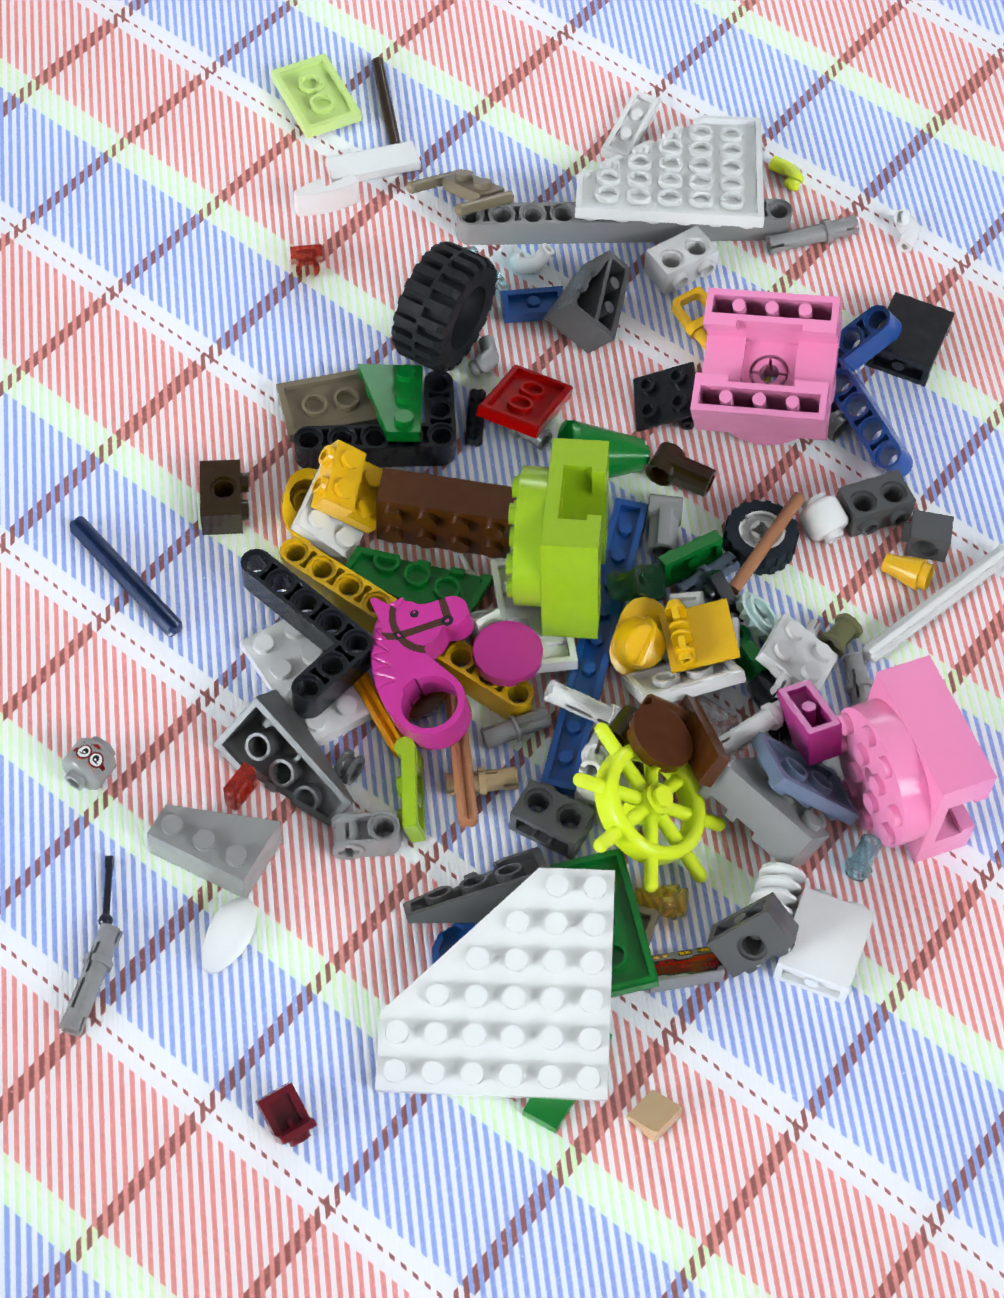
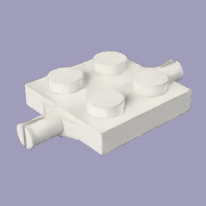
(796, 654)

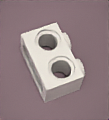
(681, 260)

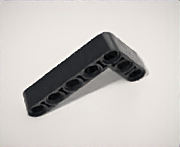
(435, 447)
(314, 626)

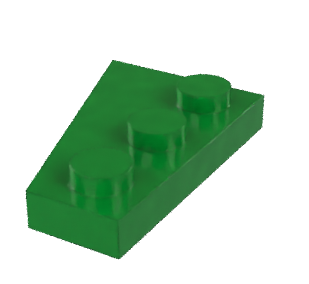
(396, 398)

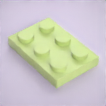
(316, 95)

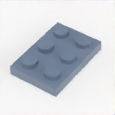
(809, 785)

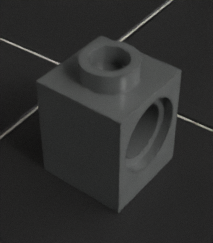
(927, 535)

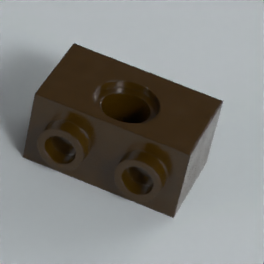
(221, 480)

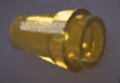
(668, 899)

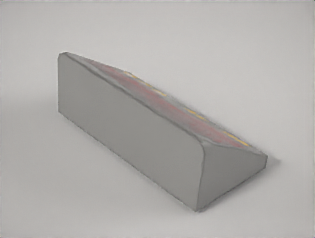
(687, 969)

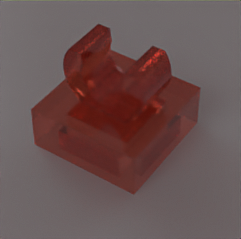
(306, 255)

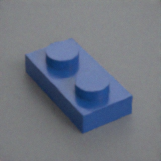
(528, 304)

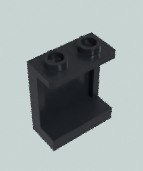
(919, 342)

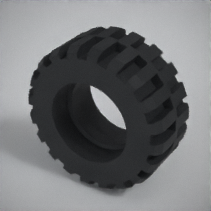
(444, 306)

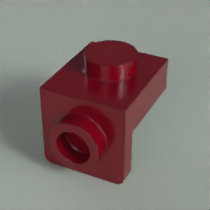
(286, 1115)

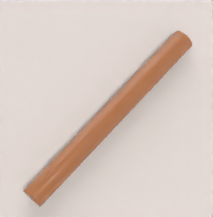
(766, 542)

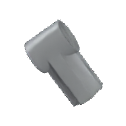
(663, 518)

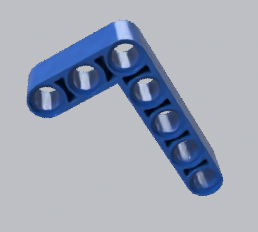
(857, 396)

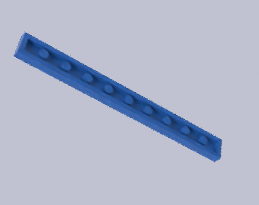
(593, 654)

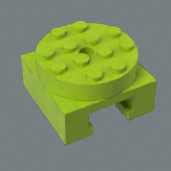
(561, 537)

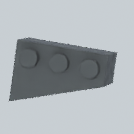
(592, 302)

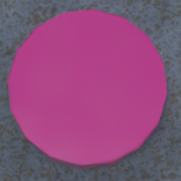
(507, 653)

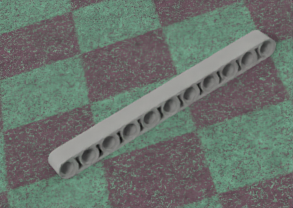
(557, 225)

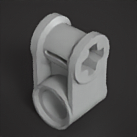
(363, 835)

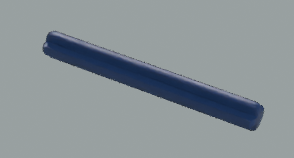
(126, 576)

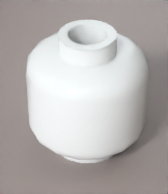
(823, 518)

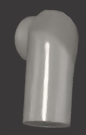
(487, 358)

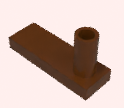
(708, 752)

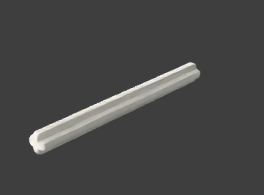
(934, 605)

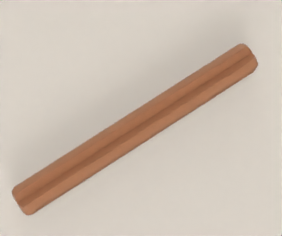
(462, 773)

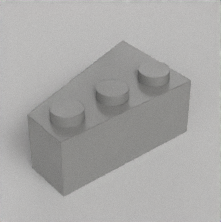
(778, 822)
(216, 845)

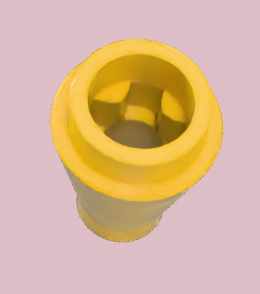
(909, 570)

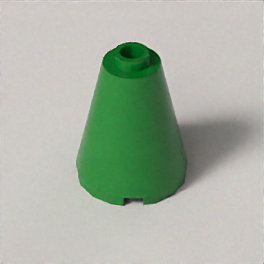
(626, 452)

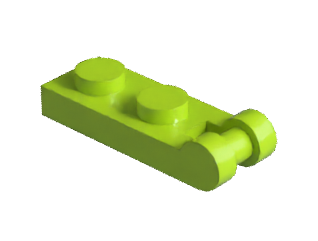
(411, 789)

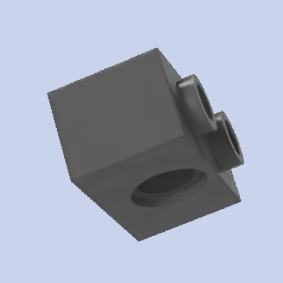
(763, 919)

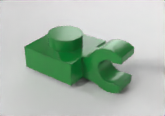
(748, 653)

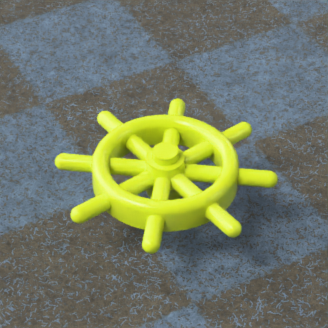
(647, 805)

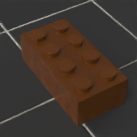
(444, 513)

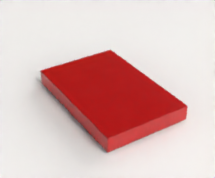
(524, 401)

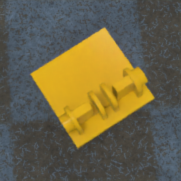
(698, 634)

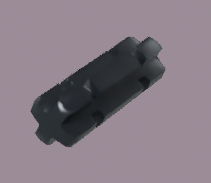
(474, 424)

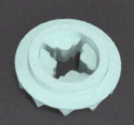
(756, 614)

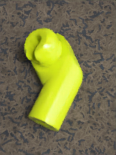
(788, 170)

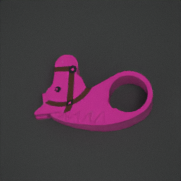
(404, 663)

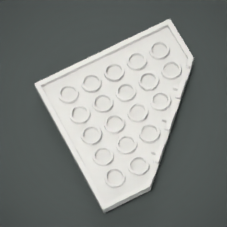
(686, 178)
(514, 1001)

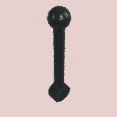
(109, 867)

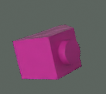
(810, 722)

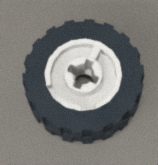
(744, 531)

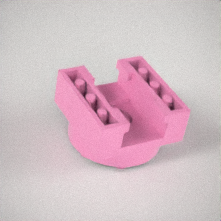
(764, 337)
(913, 762)

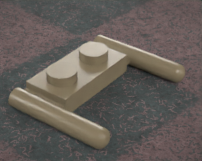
(478, 191)

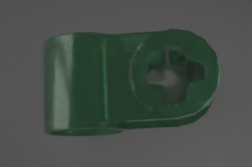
(637, 583)

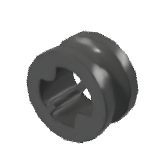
(349, 766)

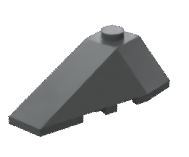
(285, 756)
(476, 893)

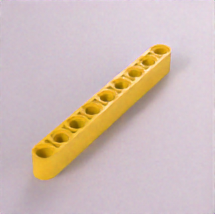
(358, 607)

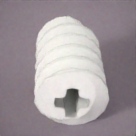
(783, 881)

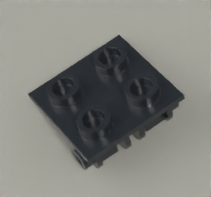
(665, 397)

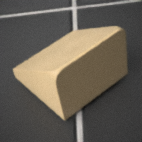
(654, 1115)

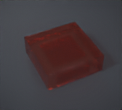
(240, 786)

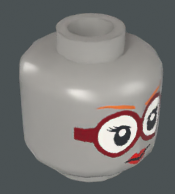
(89, 763)

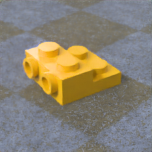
(347, 486)

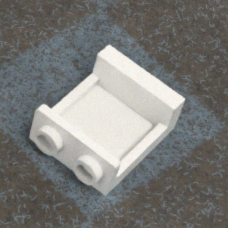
(826, 945)

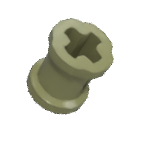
(841, 633)

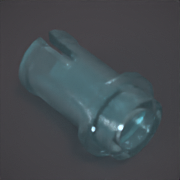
(860, 864)

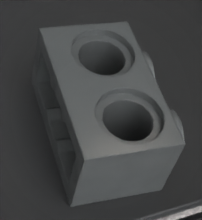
(870, 506)
(547, 825)

